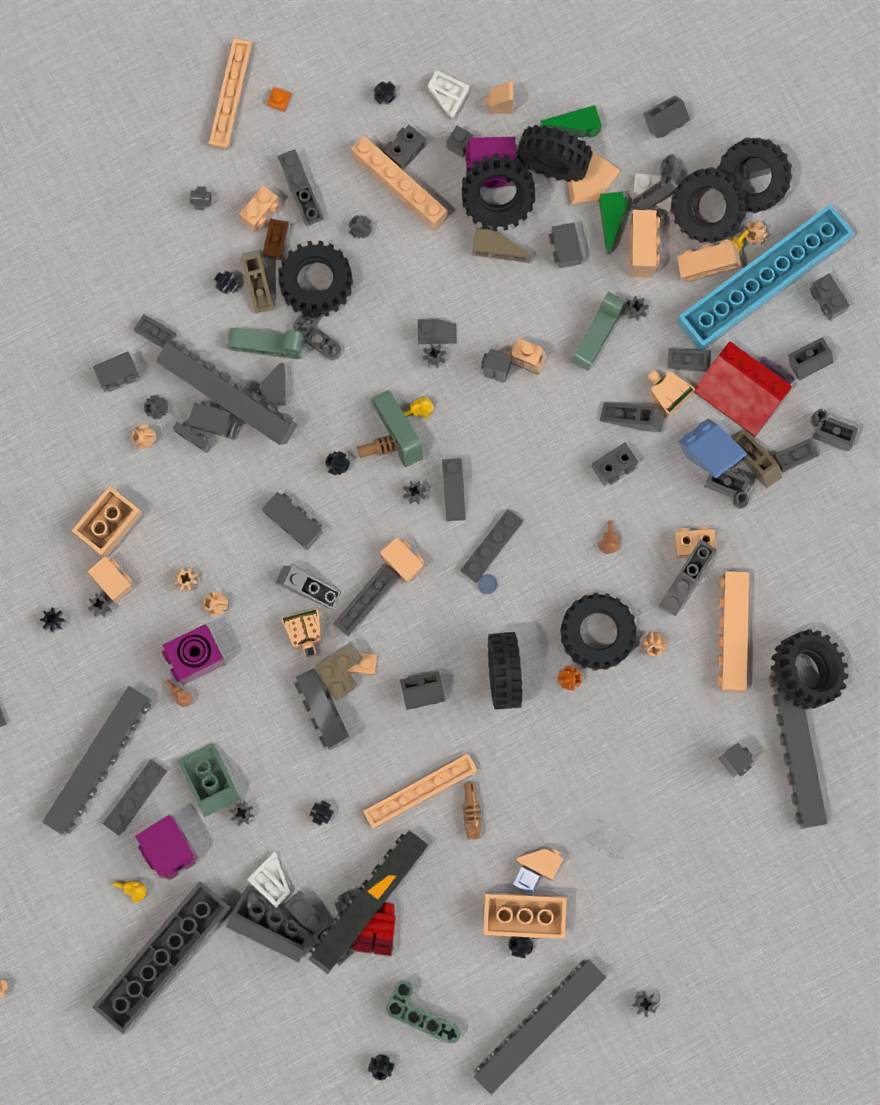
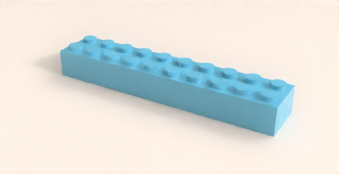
(765, 278)

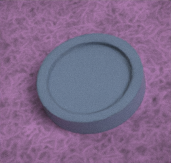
(487, 584)

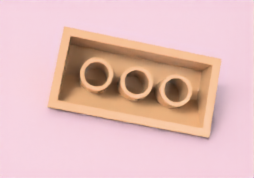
(525, 915)

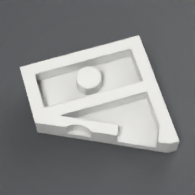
(448, 92)
(270, 881)

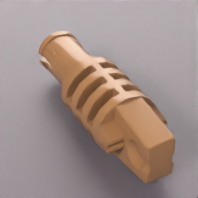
(379, 446)
(472, 812)

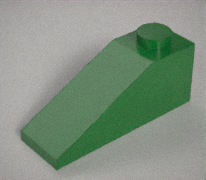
(579, 122)
(612, 212)

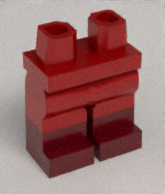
(384, 927)

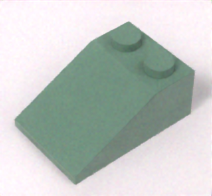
(208, 780)

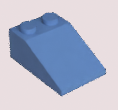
(711, 448)

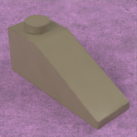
(494, 245)
(257, 281)
(758, 460)

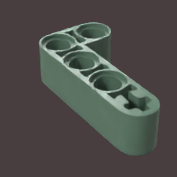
(598, 331)
(266, 343)
(398, 427)
(424, 1016)

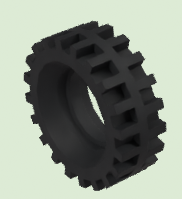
(554, 153)
(776, 160)
(734, 199)
(498, 214)
(315, 302)
(586, 655)
(826, 659)
(505, 670)

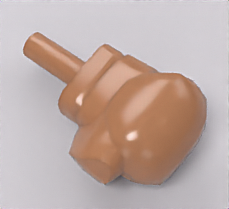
(610, 540)
(181, 696)

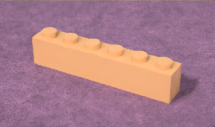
(399, 183)
(734, 632)

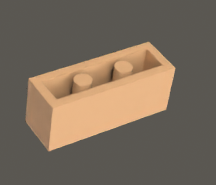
(709, 260)

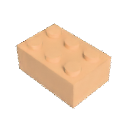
(644, 243)
(107, 522)

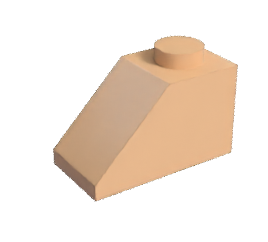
(500, 99)
(543, 862)

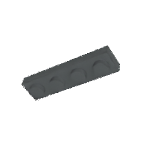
(491, 546)
(366, 600)
(135, 797)

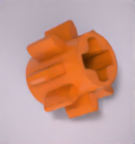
(569, 678)

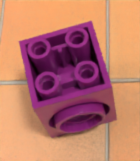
(489, 146)
(180, 652)
(166, 848)

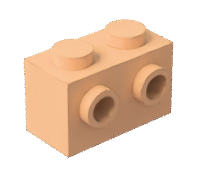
(259, 209)
(686, 540)
(402, 560)
(110, 579)

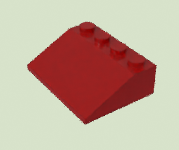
(742, 388)

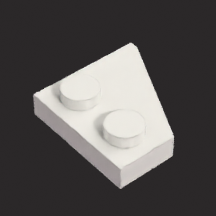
(645, 181)

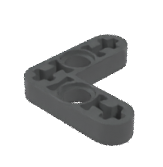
(669, 181)
(312, 330)

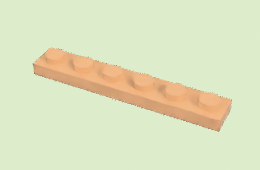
(230, 94)
(420, 791)

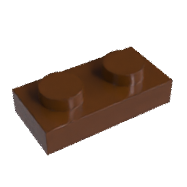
(275, 239)

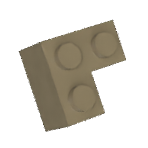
(334, 670)

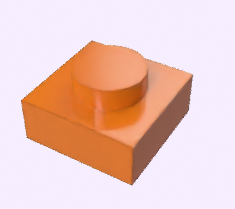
(279, 99)

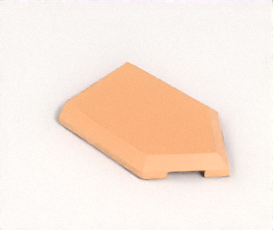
(596, 182)

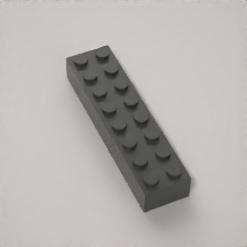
(162, 957)

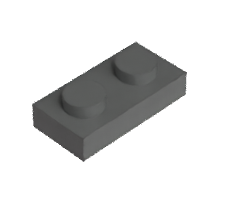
(154, 331)
(687, 359)
(198, 440)
(796, 455)

